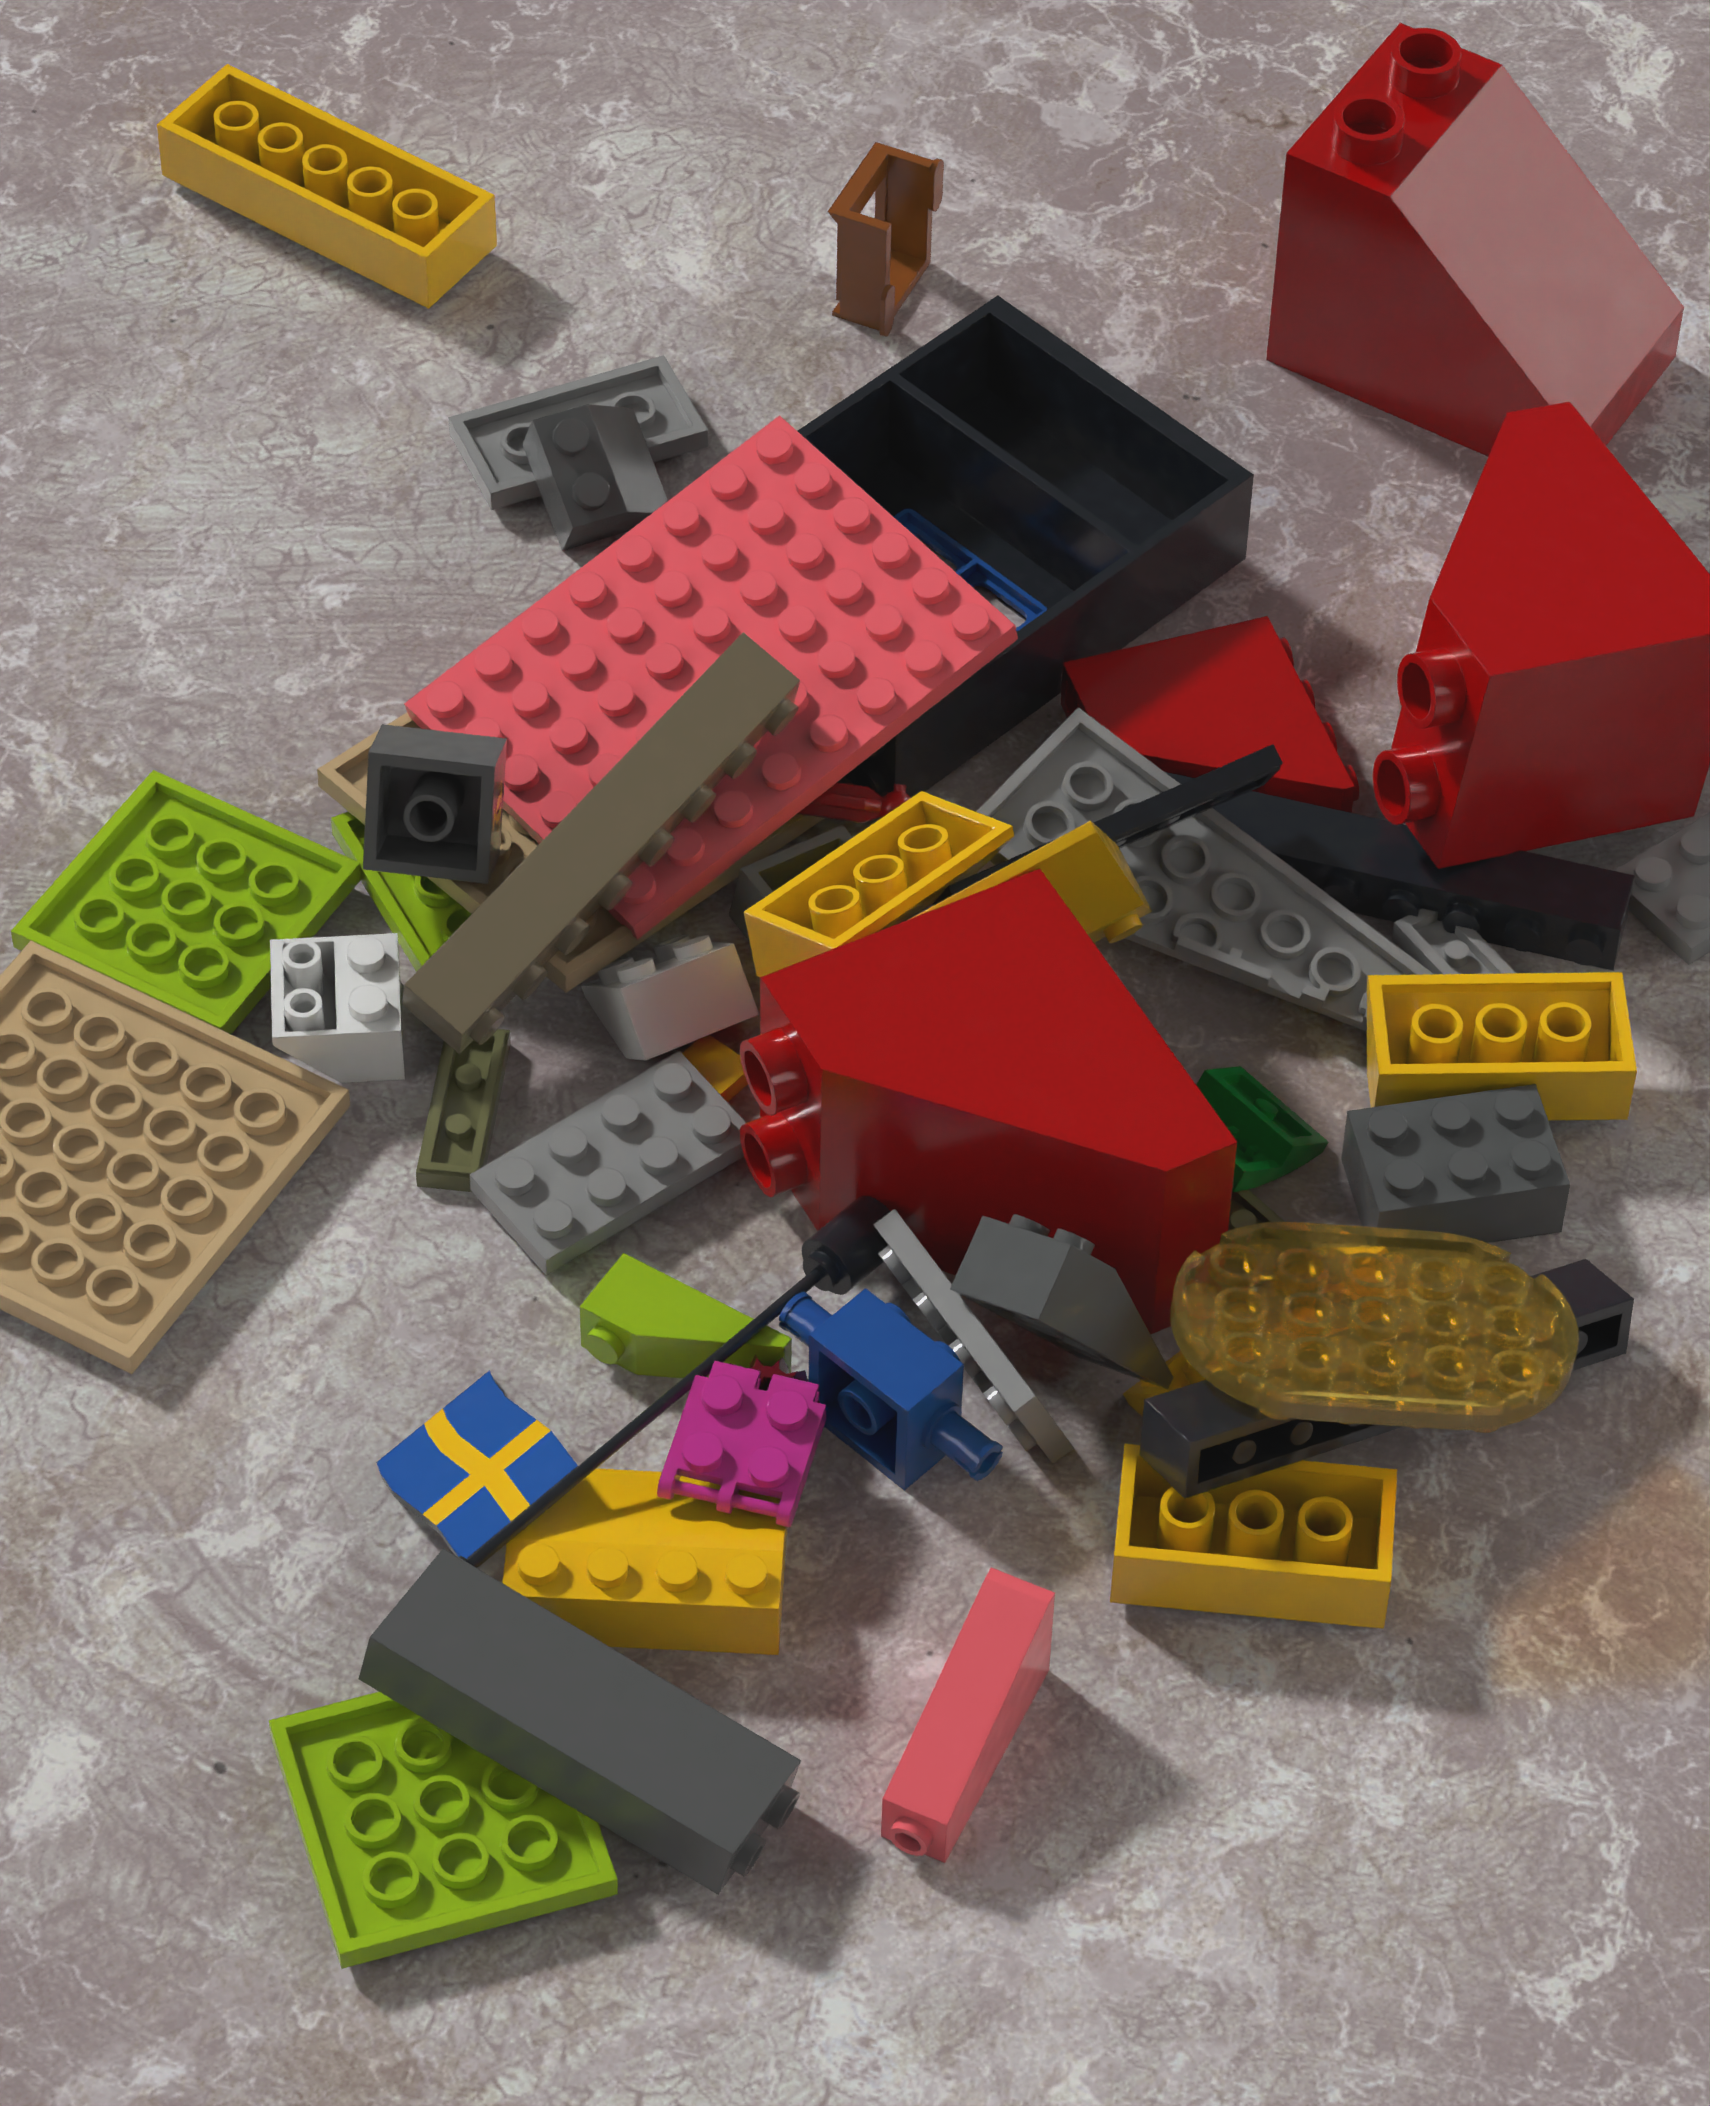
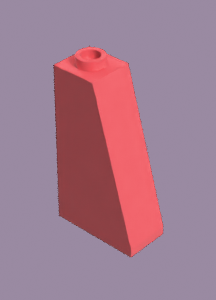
(970, 1716)

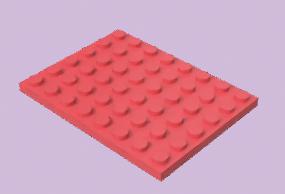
(752, 546)

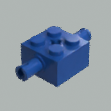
(888, 1388)

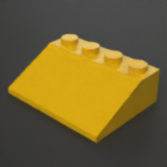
(1088, 877)
(654, 1566)

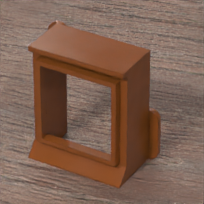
(889, 253)

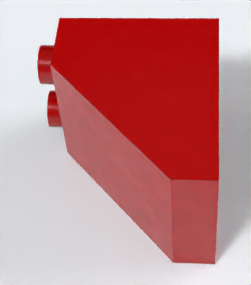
(1459, 255)
(1552, 659)
(988, 1076)

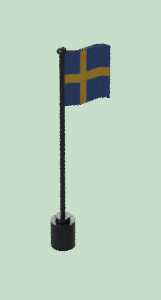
(493, 1469)

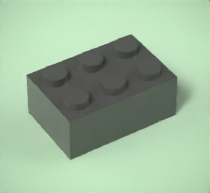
(1458, 1165)

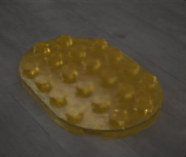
(1373, 1326)

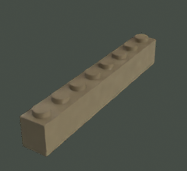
(601, 844)

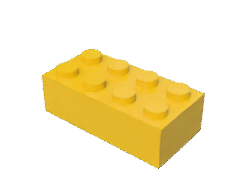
(1273, 1545)

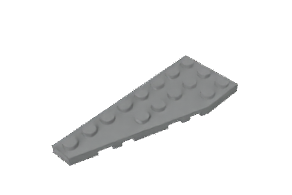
(1209, 883)

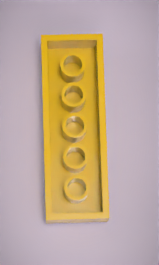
(328, 185)

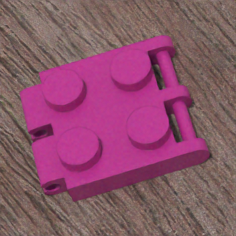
(745, 1441)

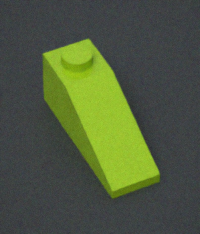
(665, 1326)

